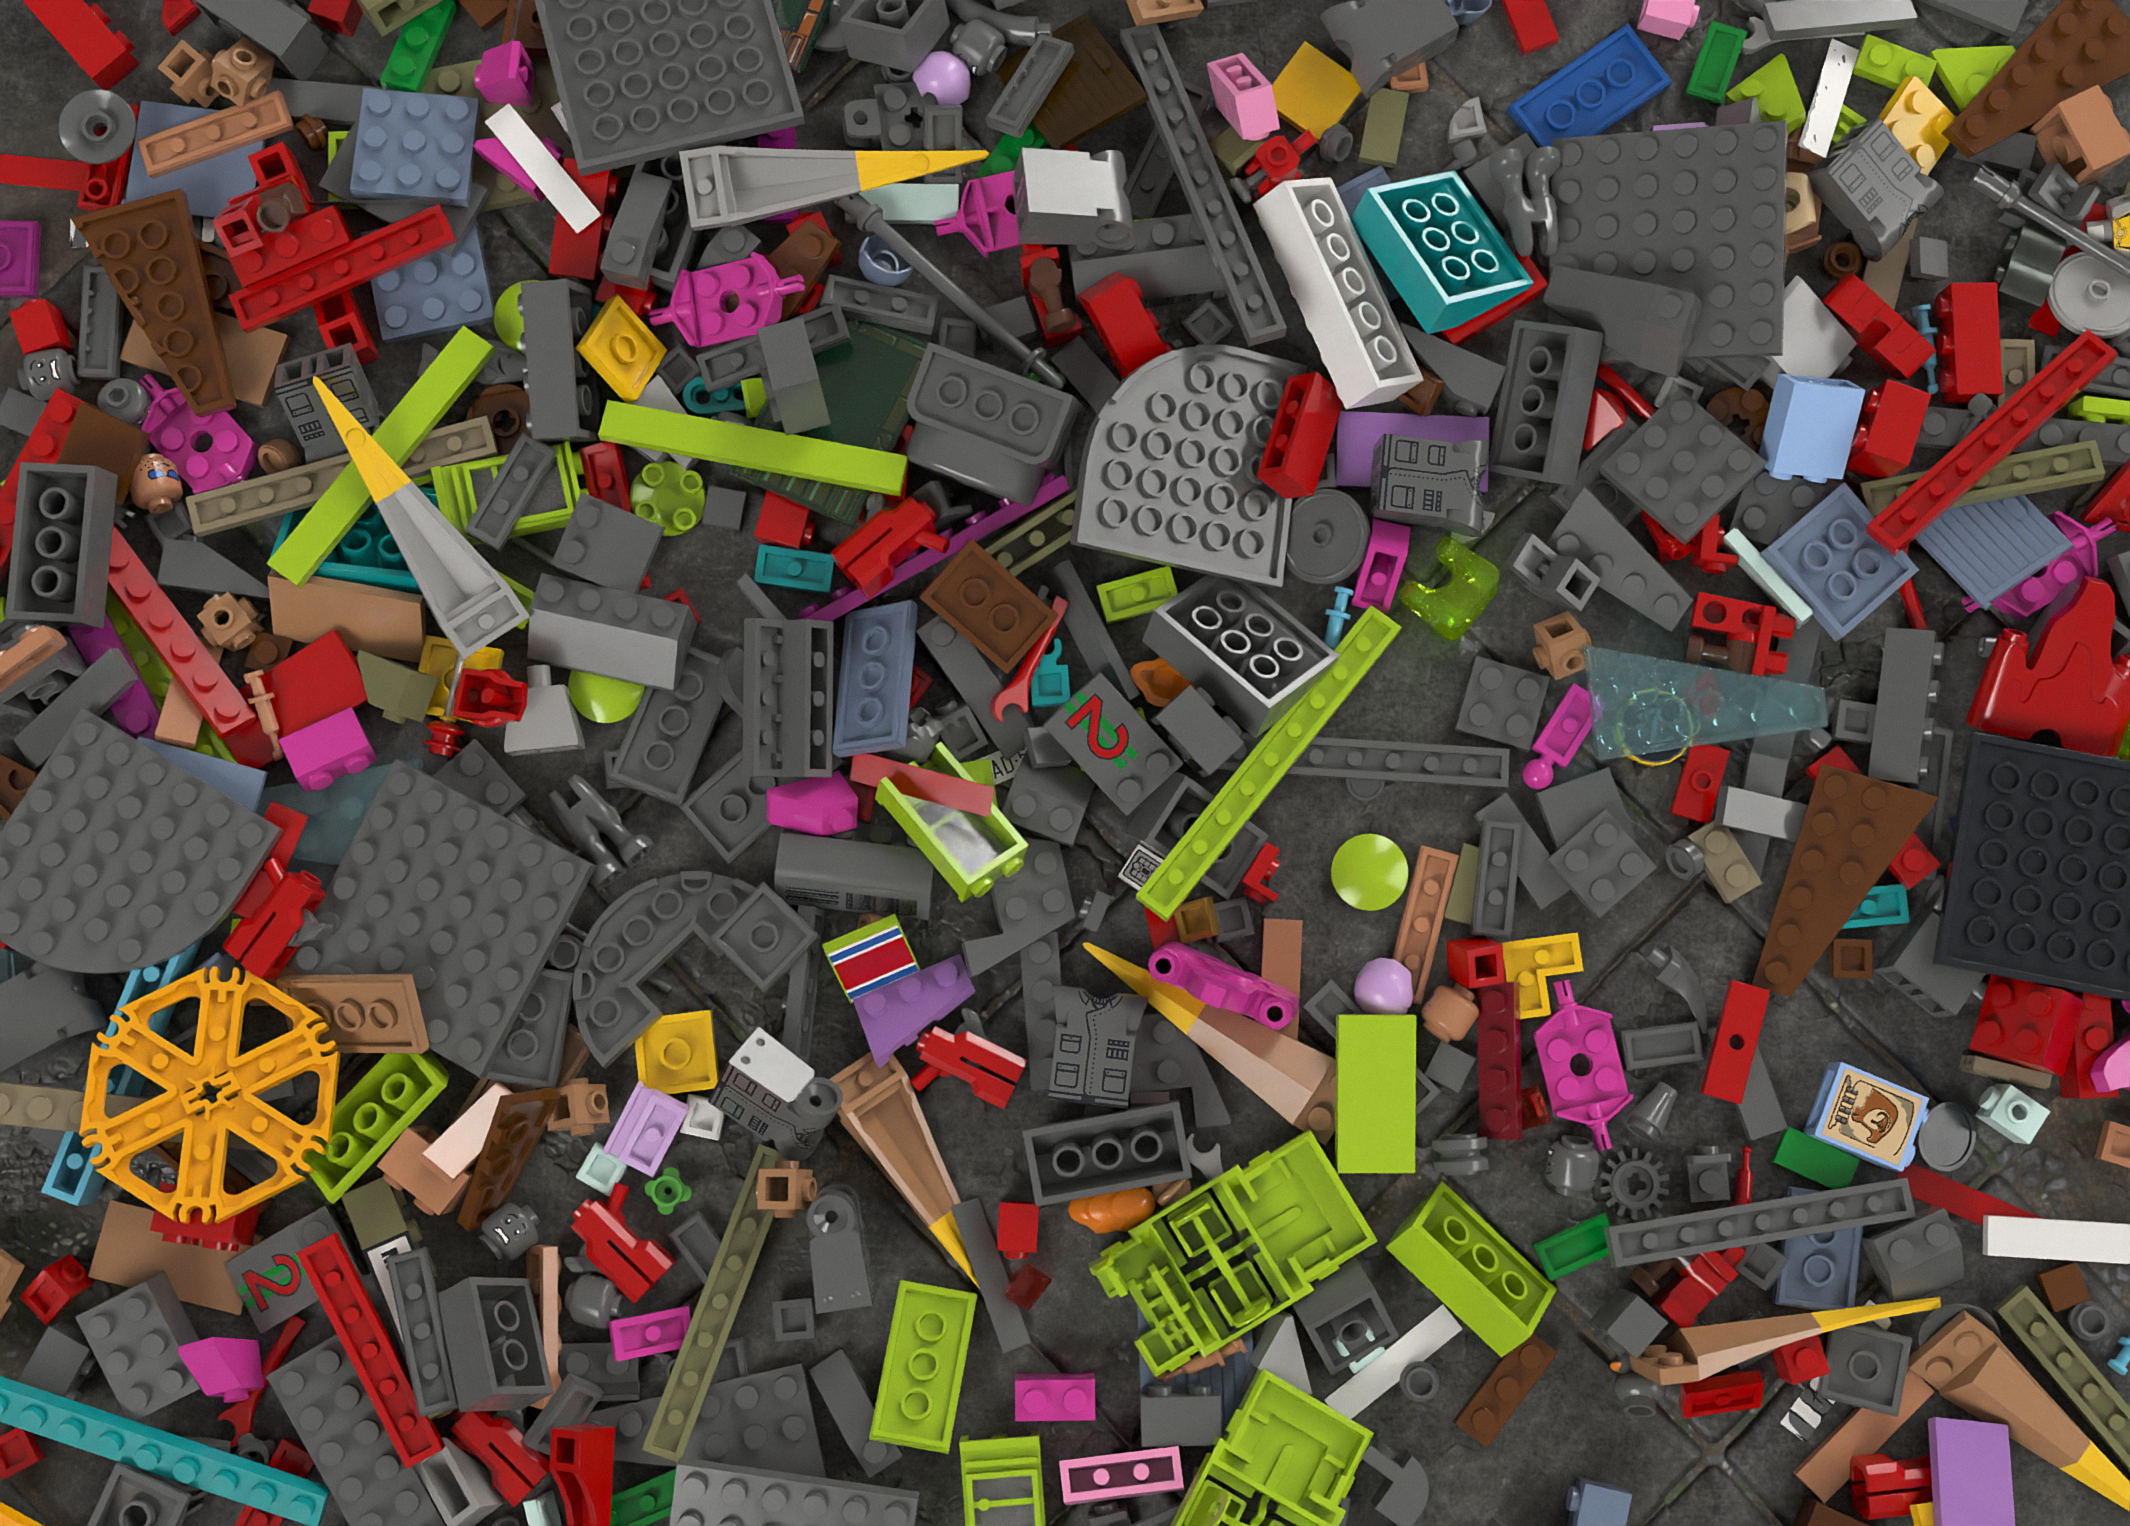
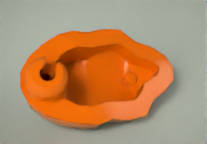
(1158, 681)
(1113, 1210)

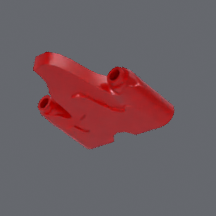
(2064, 683)

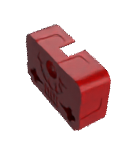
(1889, 341)

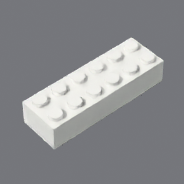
(1337, 292)

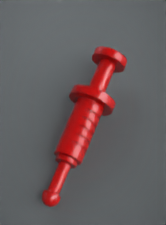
(1743, 1180)

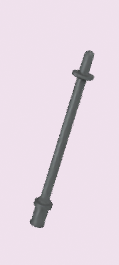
(2009, 195)
(870, 219)

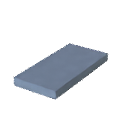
(875, 679)

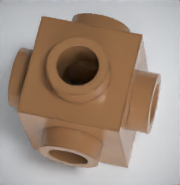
(242, 72)
(190, 73)
(240, 627)
(1562, 654)
(580, 1108)
(785, 1189)

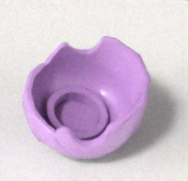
(944, 77)
(1383, 987)

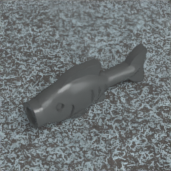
(503, 367)

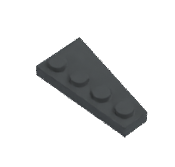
(1619, 560)

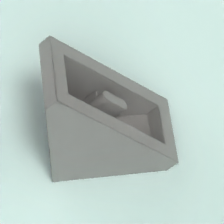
(1281, 1352)

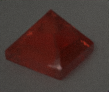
(1533, 1108)
(1027, 1286)

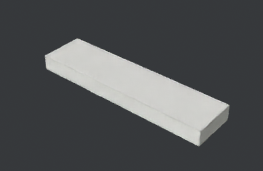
(2056, 1239)

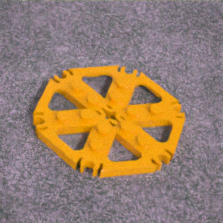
(185, 1078)

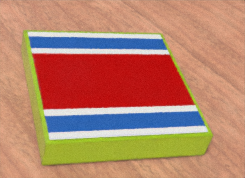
(871, 957)

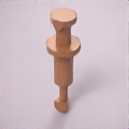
(265, 710)
(1199, 1363)

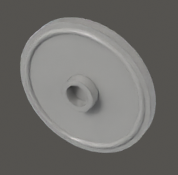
(2090, 297)

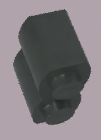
(2027, 268)

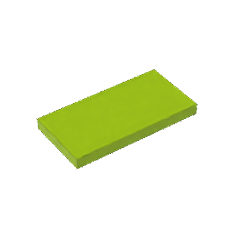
(1375, 1093)
(923, 1367)

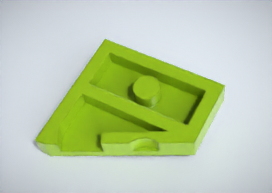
(1968, 69)
(1775, 93)

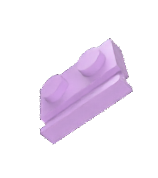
(646, 1129)

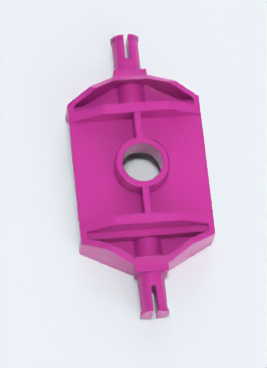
(985, 215)
(702, 296)
(175, 432)
(2071, 566)
(1600, 1091)

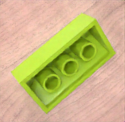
(374, 1117)
(1472, 1269)

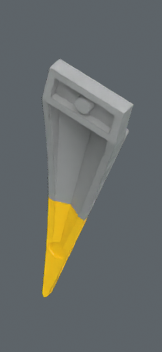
(755, 183)
(456, 581)

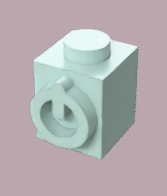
(2011, 1113)

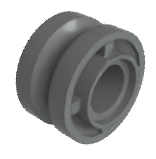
(1460, 1154)

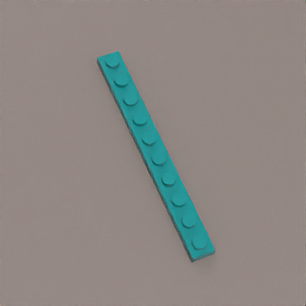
(162, 1453)

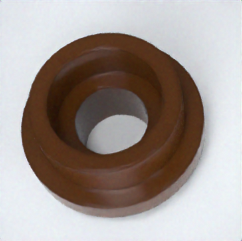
(312, 132)
(1848, 252)

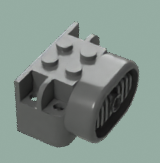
(986, 425)

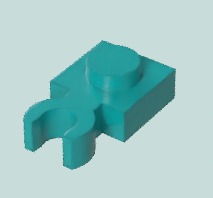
(1050, 680)

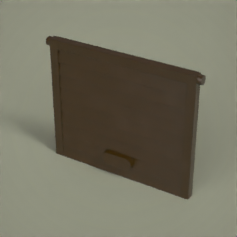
(1089, 90)

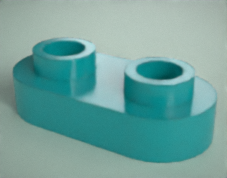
(718, 401)

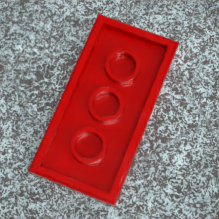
(306, 690)

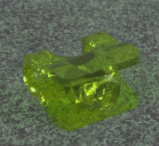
(1462, 600)

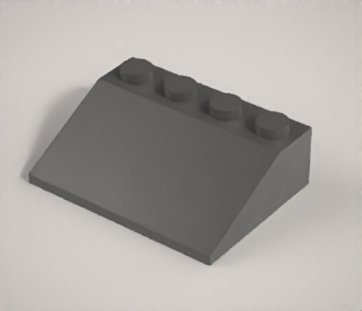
(1239, 649)

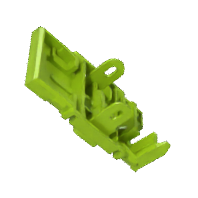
(1286, 1451)

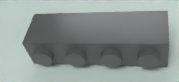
(1904, 707)

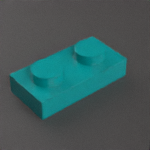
(794, 569)
(1881, 907)

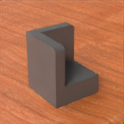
(939, 501)

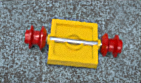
(444, 662)

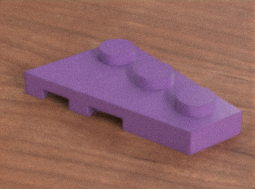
(906, 1006)

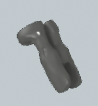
(1527, 214)
(587, 820)

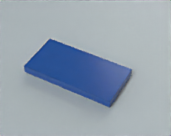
(1592, 91)

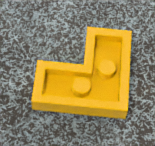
(1532, 960)

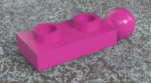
(1559, 737)
(649, 1333)

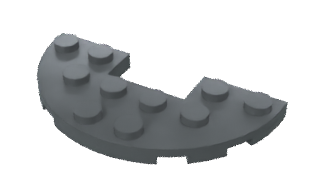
(633, 942)

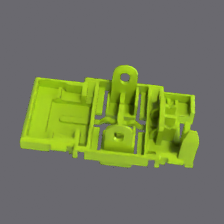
(1295, 1217)

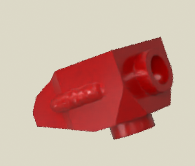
(491, 697)

